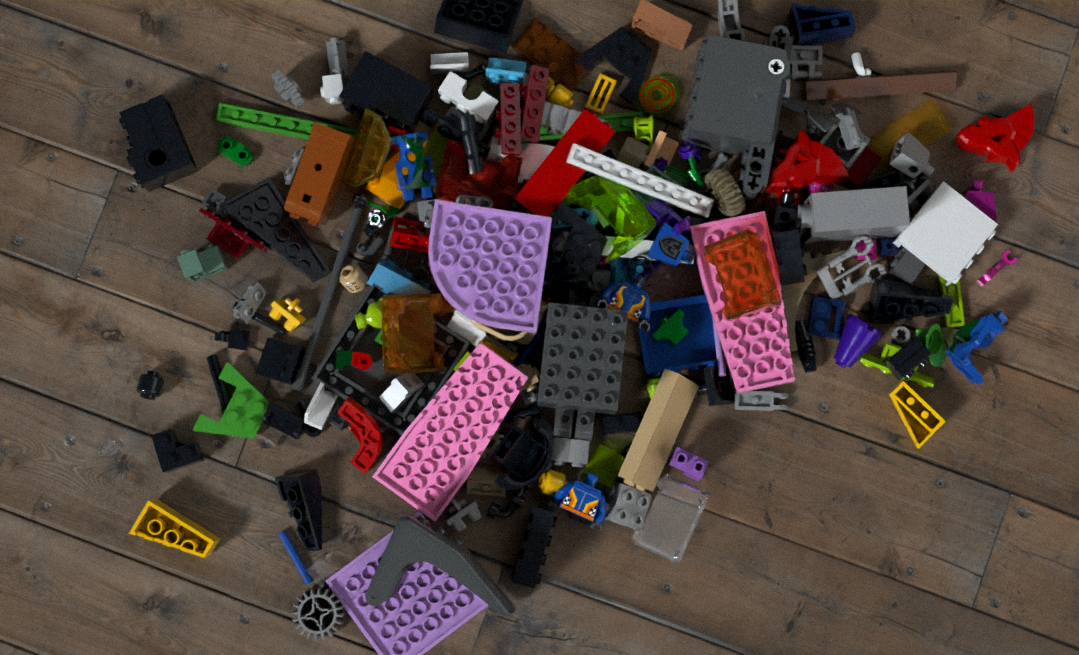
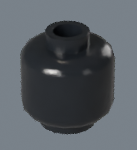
(150, 385)

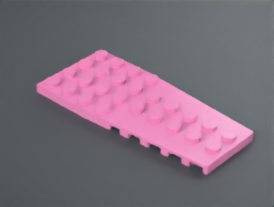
(755, 343)
(451, 432)

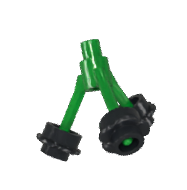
(377, 217)

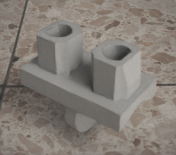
(456, 521)

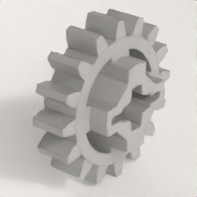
(287, 88)

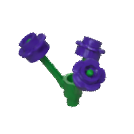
(692, 155)

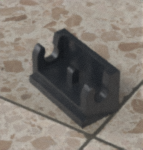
(283, 420)

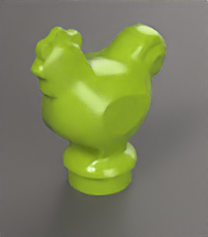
(372, 316)

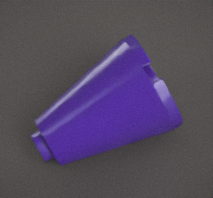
(855, 341)

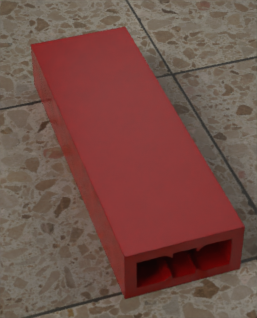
(556, 176)

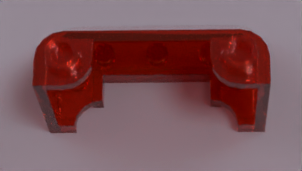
(496, 182)

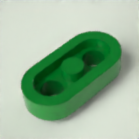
(234, 151)

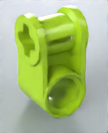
(645, 130)

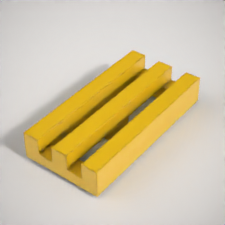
(594, 108)

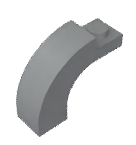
(729, 20)

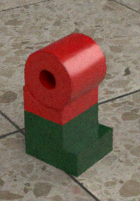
(360, 360)

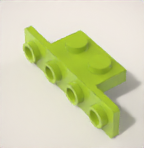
(888, 351)

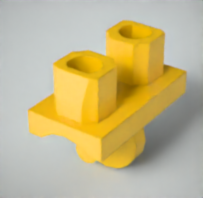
(289, 310)

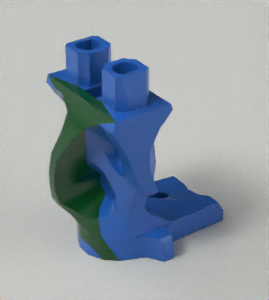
(416, 177)
(974, 335)

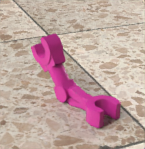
(992, 271)

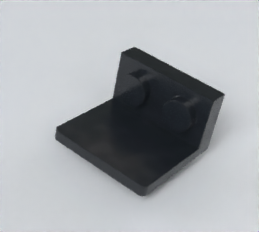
(279, 361)

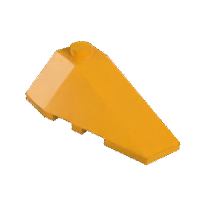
(386, 186)

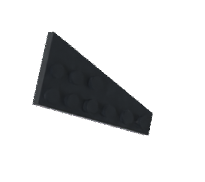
(264, 215)

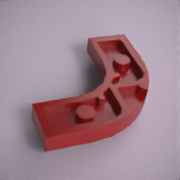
(369, 433)

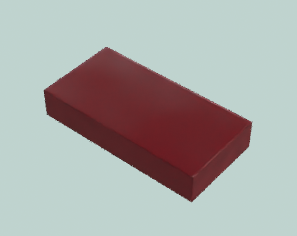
(863, 167)

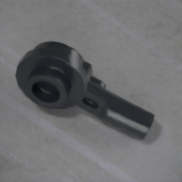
(309, 430)

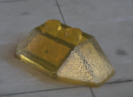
(368, 151)

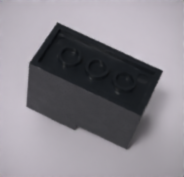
(387, 92)
(158, 144)

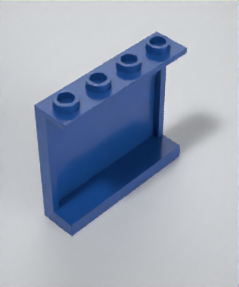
(693, 350)

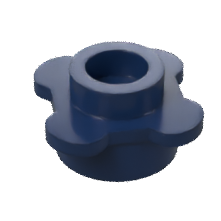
(884, 246)

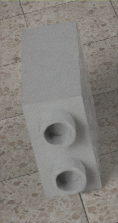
(853, 213)

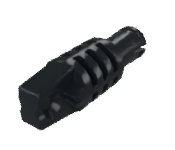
(805, 347)

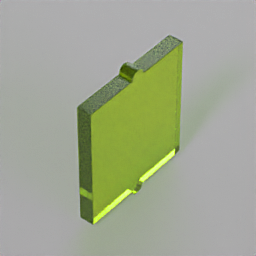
(605, 465)

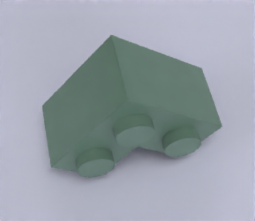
(202, 264)

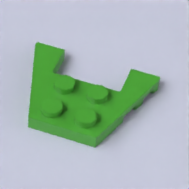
(243, 412)

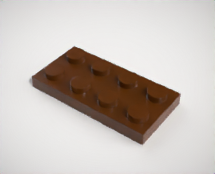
(548, 50)

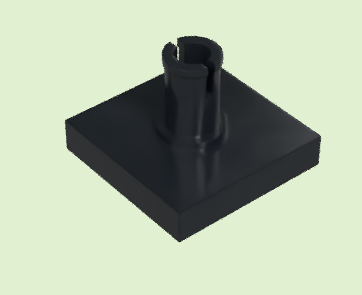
(716, 387)

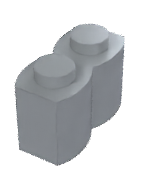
(570, 451)

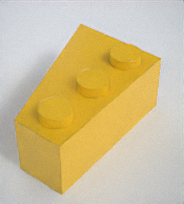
(915, 413)

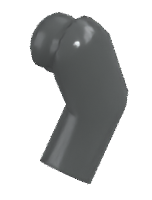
(369, 249)

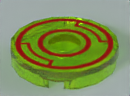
(657, 106)

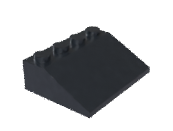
(479, 22)

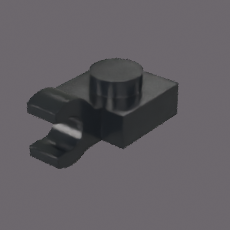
(236, 339)

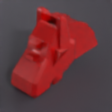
(999, 138)
(805, 164)

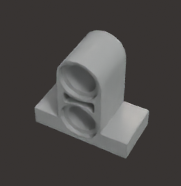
(400, 391)

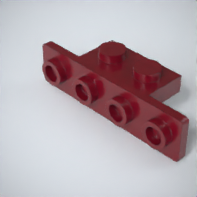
(532, 103)
(508, 119)
(228, 238)

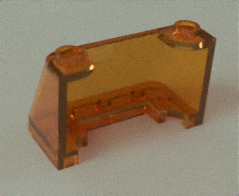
(743, 274)
(410, 333)

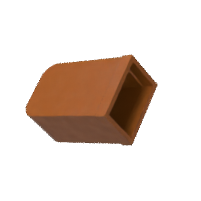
(319, 175)

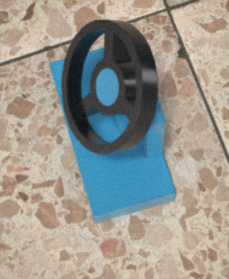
(626, 268)

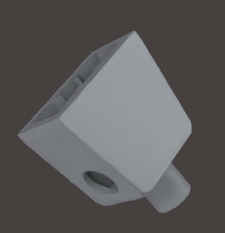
(911, 157)

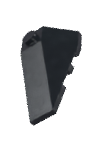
(897, 300)
(304, 498)

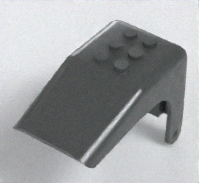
(418, 541)

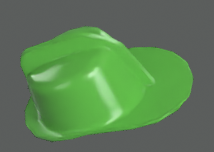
(934, 341)

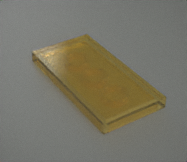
(924, 123)

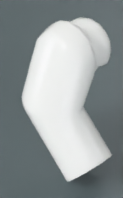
(858, 65)

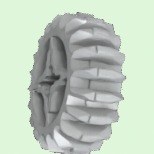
(320, 622)

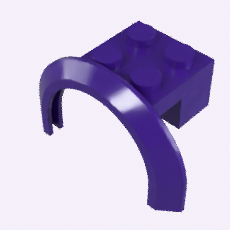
(664, 214)

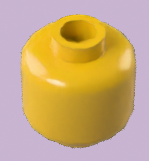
(560, 96)
(551, 482)

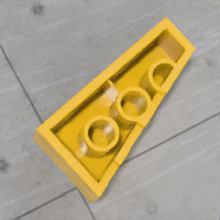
(172, 529)

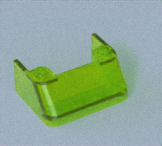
(618, 207)

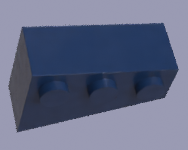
(820, 25)

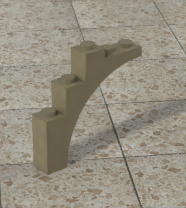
(793, 293)

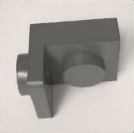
(213, 202)

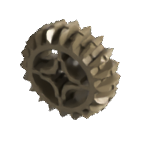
(725, 192)

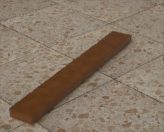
(880, 85)

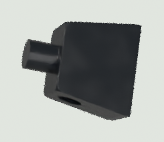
(783, 210)

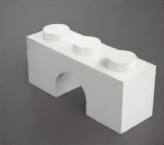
(452, 91)

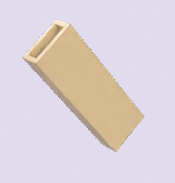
(658, 431)

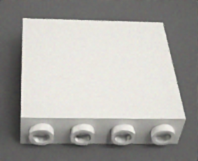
(947, 233)

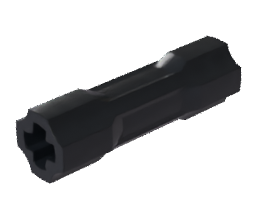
(468, 129)

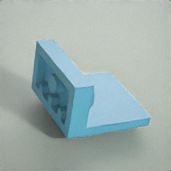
(505, 71)

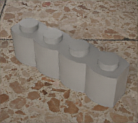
(559, 118)

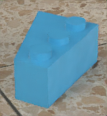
(396, 280)

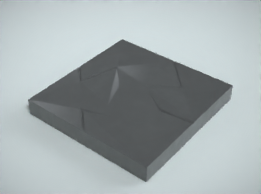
(369, 384)

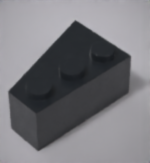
(789, 253)

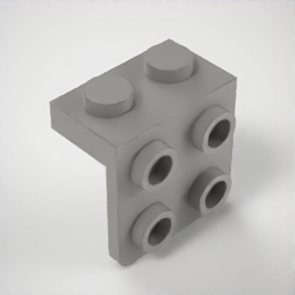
(626, 505)

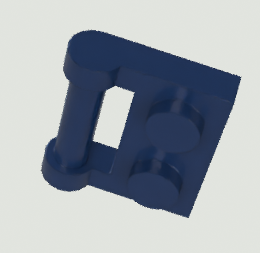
(820, 317)

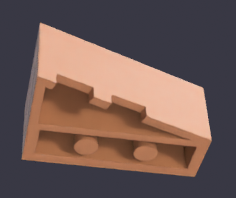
(661, 25)

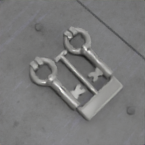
(829, 282)

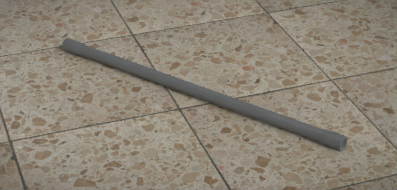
(301, 374)

